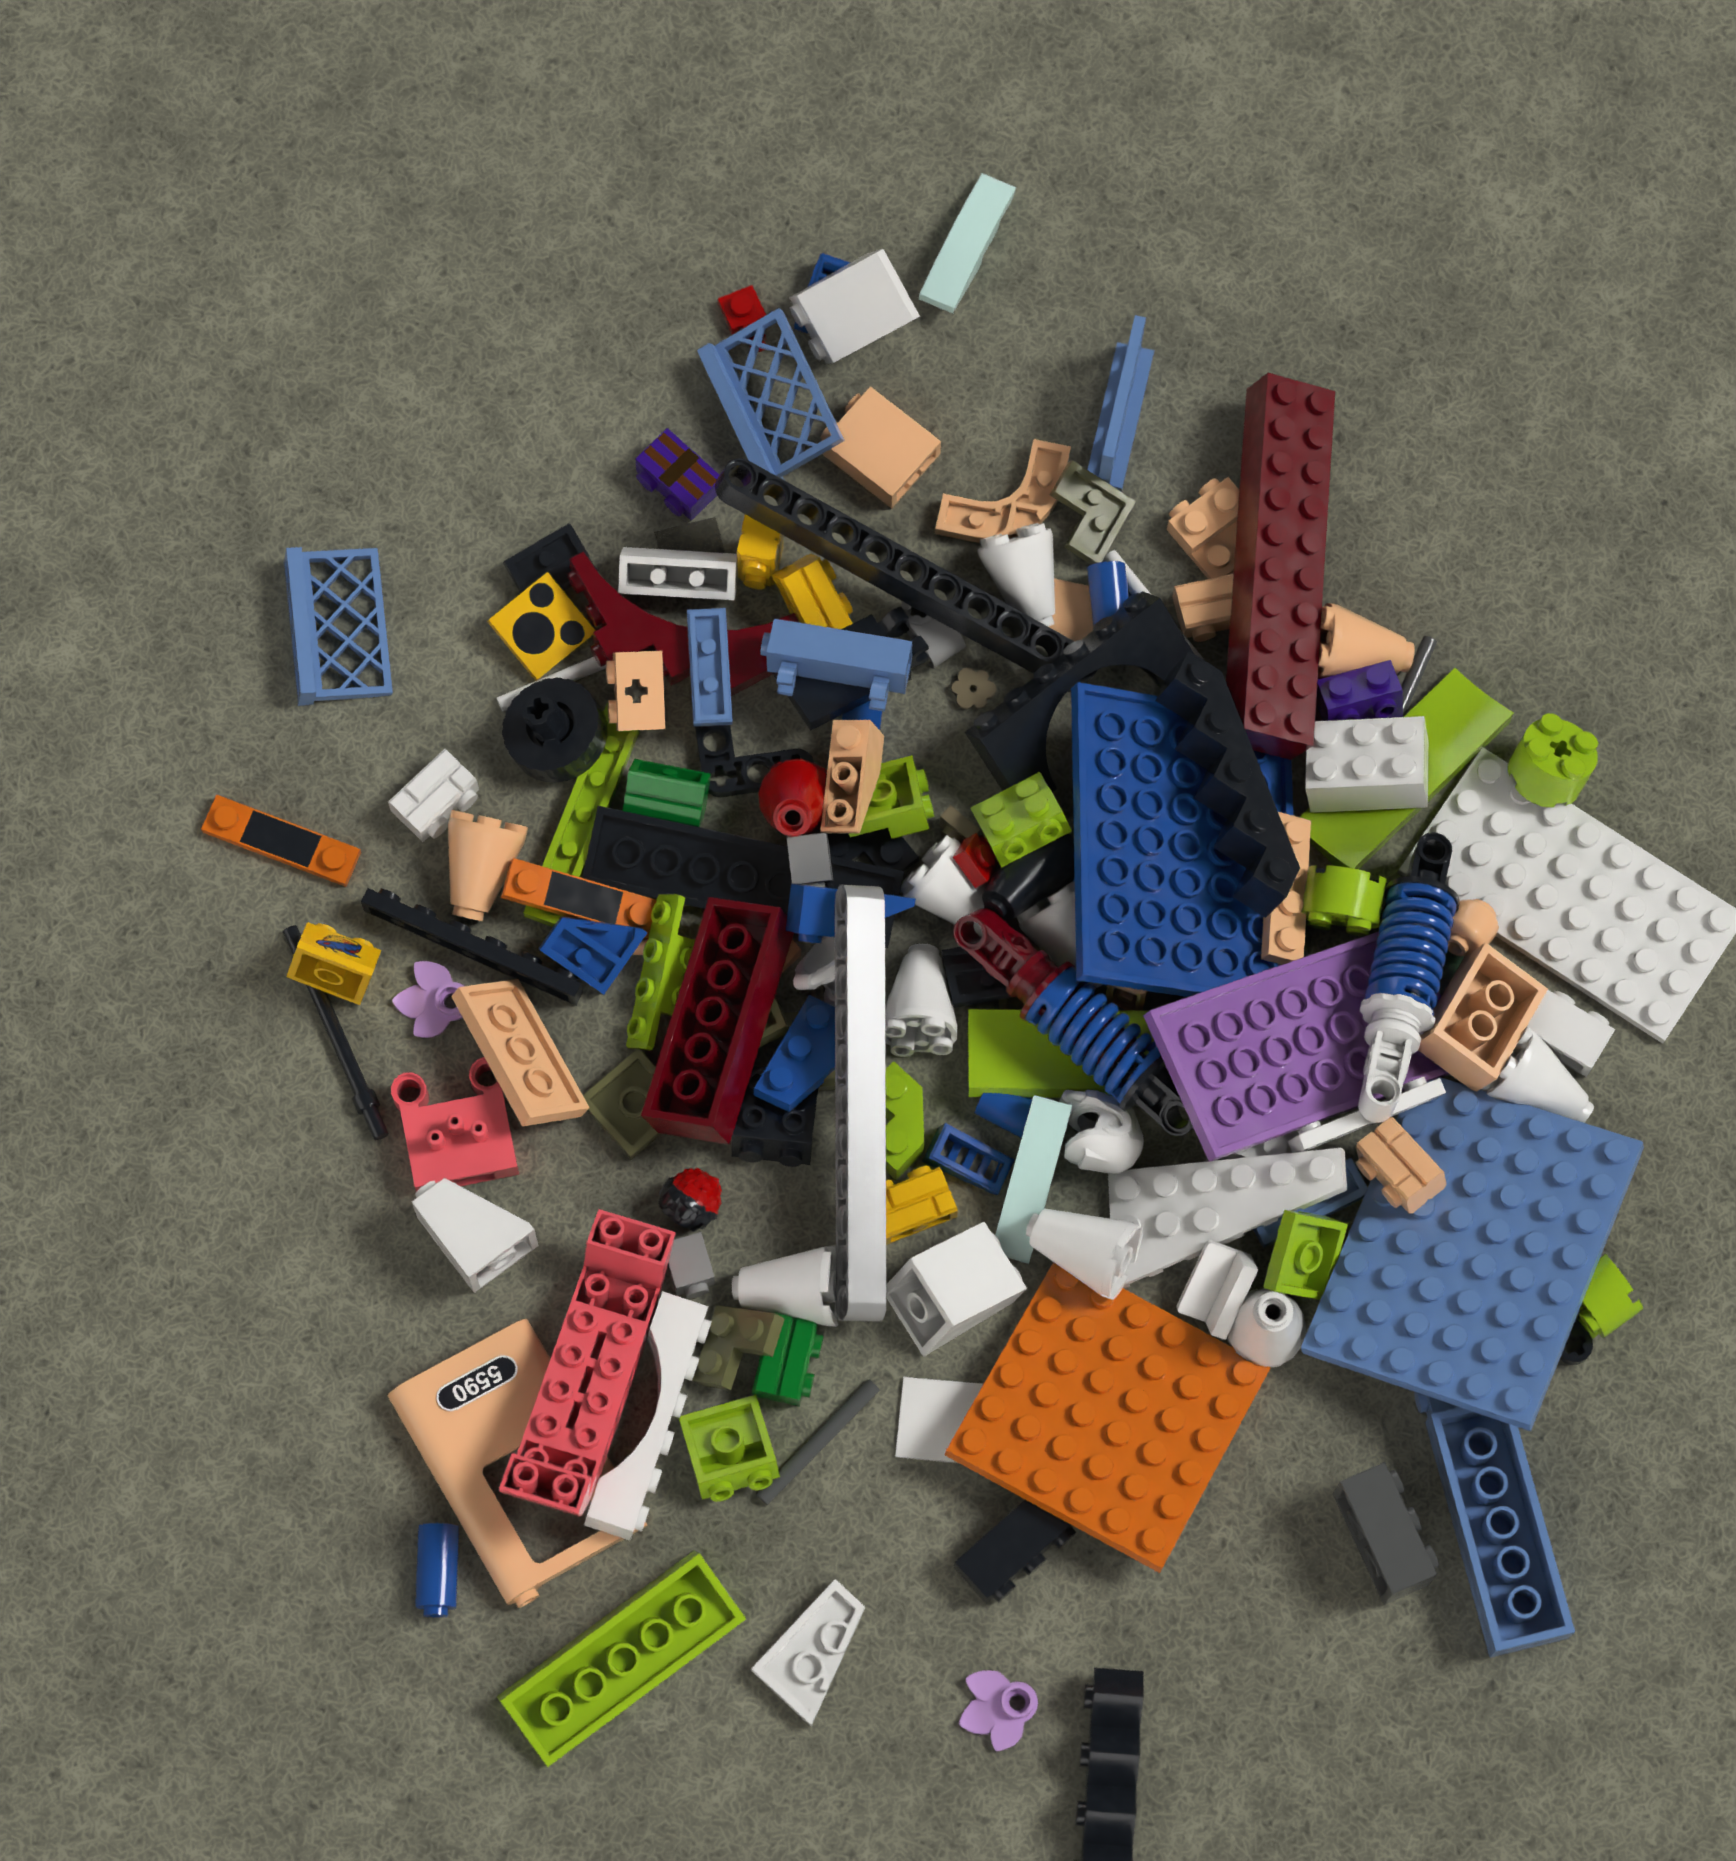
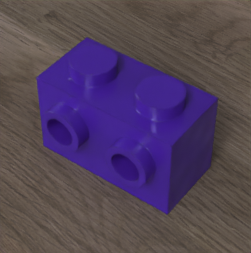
(1361, 694)

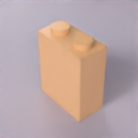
(882, 447)

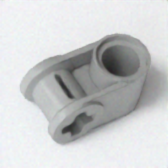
(941, 639)

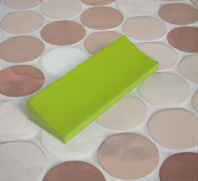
(1458, 725)
(1018, 1060)
(621, 1658)

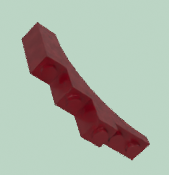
(634, 630)

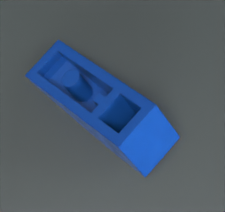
(813, 911)

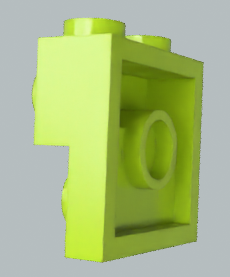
(899, 800)
(1021, 819)
(1304, 1254)
(729, 1448)

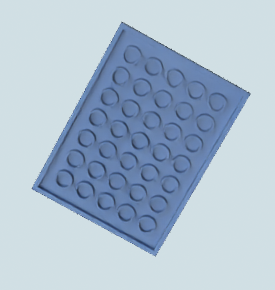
(1488, 1272)

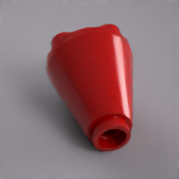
(795, 787)

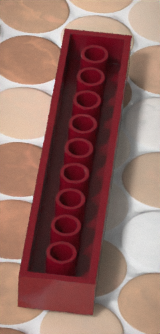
(1280, 562)

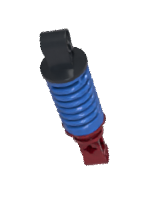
(1075, 1019)

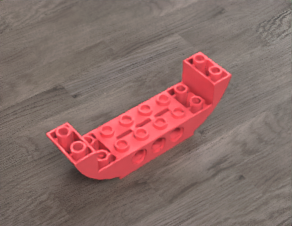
(591, 1365)

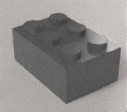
(1386, 1532)

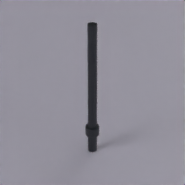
(365, 1098)

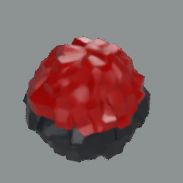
(691, 1198)

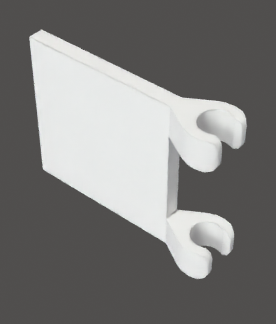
(932, 1416)

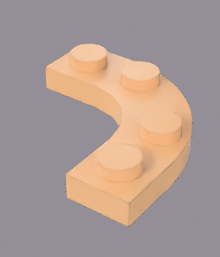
(1028, 505)

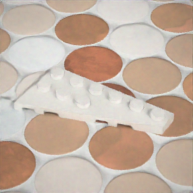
(1217, 1201)

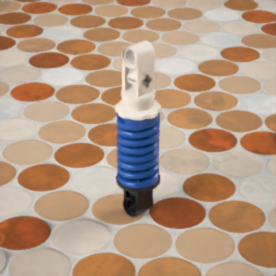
(1406, 972)

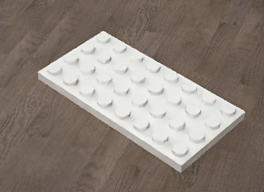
(1582, 898)

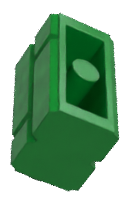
(666, 792)
(786, 1374)

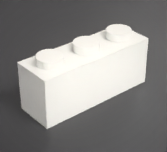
(678, 573)

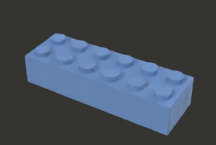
(1499, 1531)

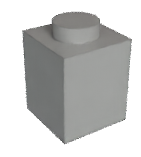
(810, 859)
(690, 1266)

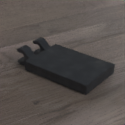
(825, 700)

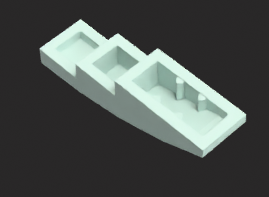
(967, 243)
(1032, 1174)

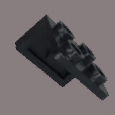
(771, 1132)

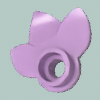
(427, 1000)
(992, 1710)

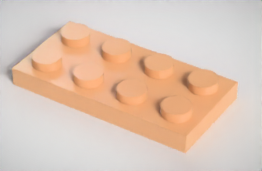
(520, 1052)

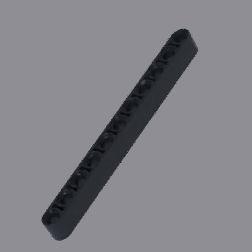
(892, 560)

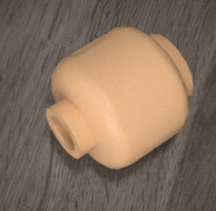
(1472, 927)

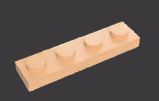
(1285, 926)

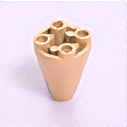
(1356, 642)
(479, 861)

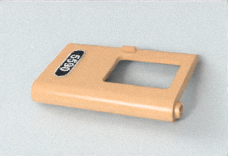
(466, 1419)

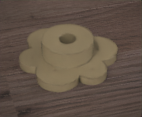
(967, 679)

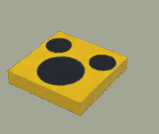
(541, 626)

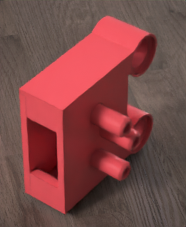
(458, 1138)

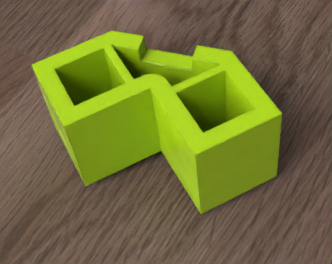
(906, 1120)

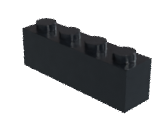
(1010, 1549)

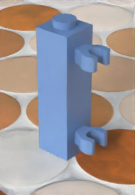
(837, 657)

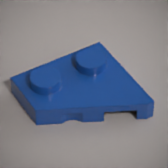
(592, 949)

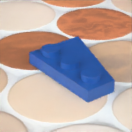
(802, 1057)

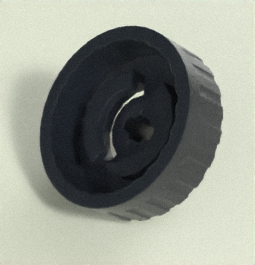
(537, 716)

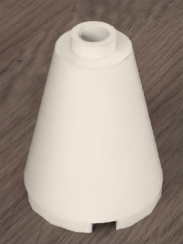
(1087, 1247)
(792, 1286)

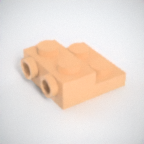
(1208, 527)

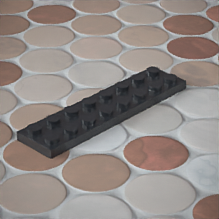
(699, 863)

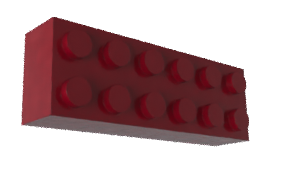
(718, 1021)

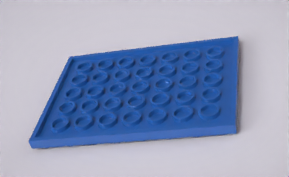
(1147, 881)

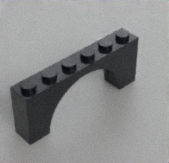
(1015, 732)

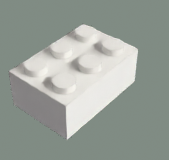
(1368, 765)

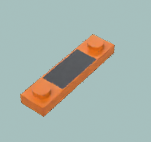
(281, 840)
(575, 896)

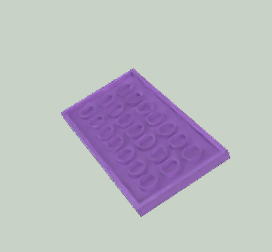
(1273, 1048)

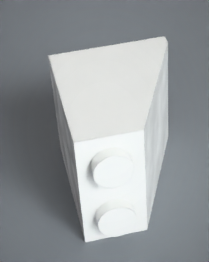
(853, 307)
(472, 1231)
(953, 1287)

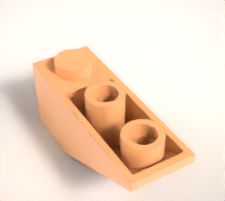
(851, 774)

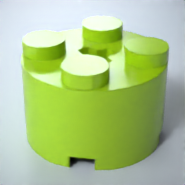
(1553, 761)
(1343, 899)
(1607, 1300)

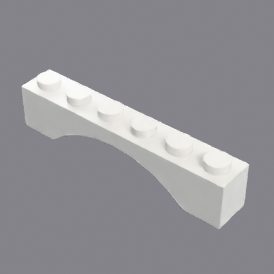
(621, 1492)

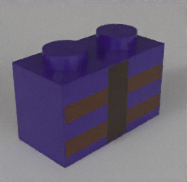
(677, 474)

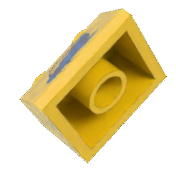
(333, 962)

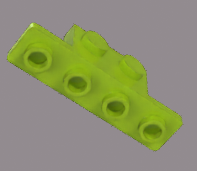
(662, 972)

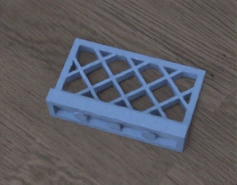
(739, 405)
(1121, 408)
(304, 619)

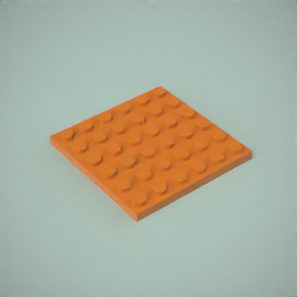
(1108, 1415)

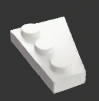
(811, 1650)

